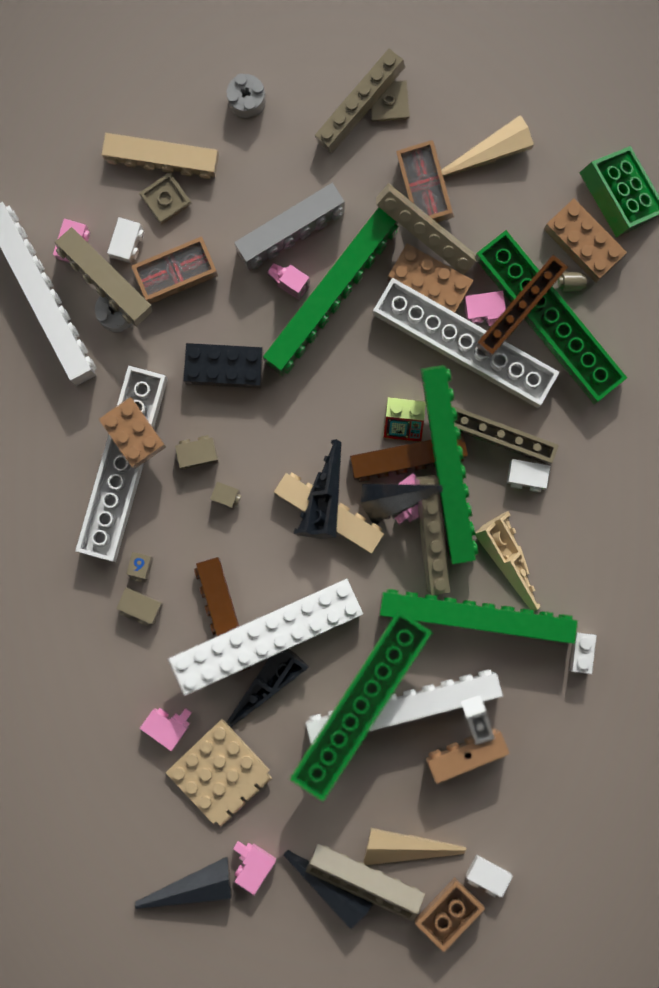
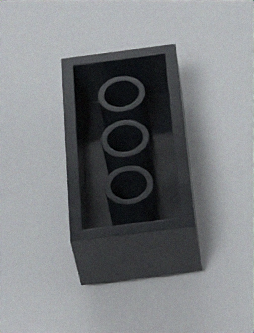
(223, 365)

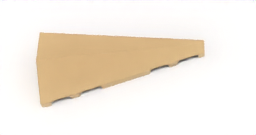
(505, 142)
(499, 542)
(396, 847)

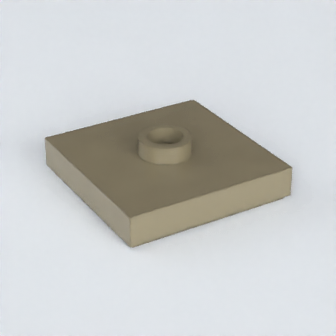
(392, 103)
(165, 198)

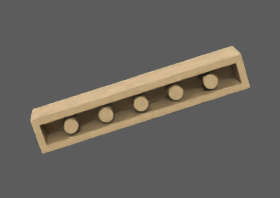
(160, 155)
(348, 525)

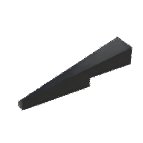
(384, 500)
(322, 510)
(274, 675)
(201, 886)
(345, 904)

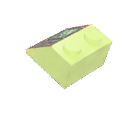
(404, 419)

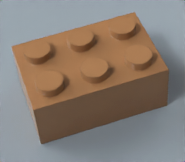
(132, 433)
(449, 914)

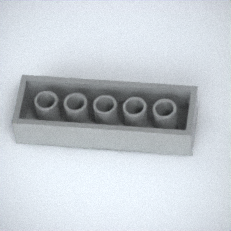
(290, 226)

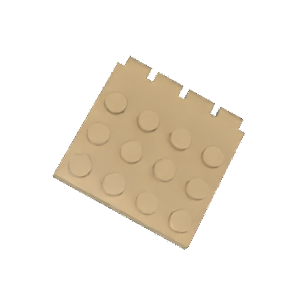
(219, 773)

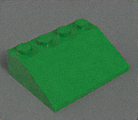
(622, 190)

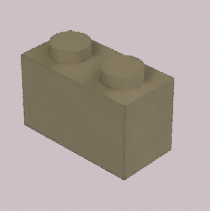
(196, 452)
(140, 606)

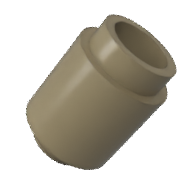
(572, 281)

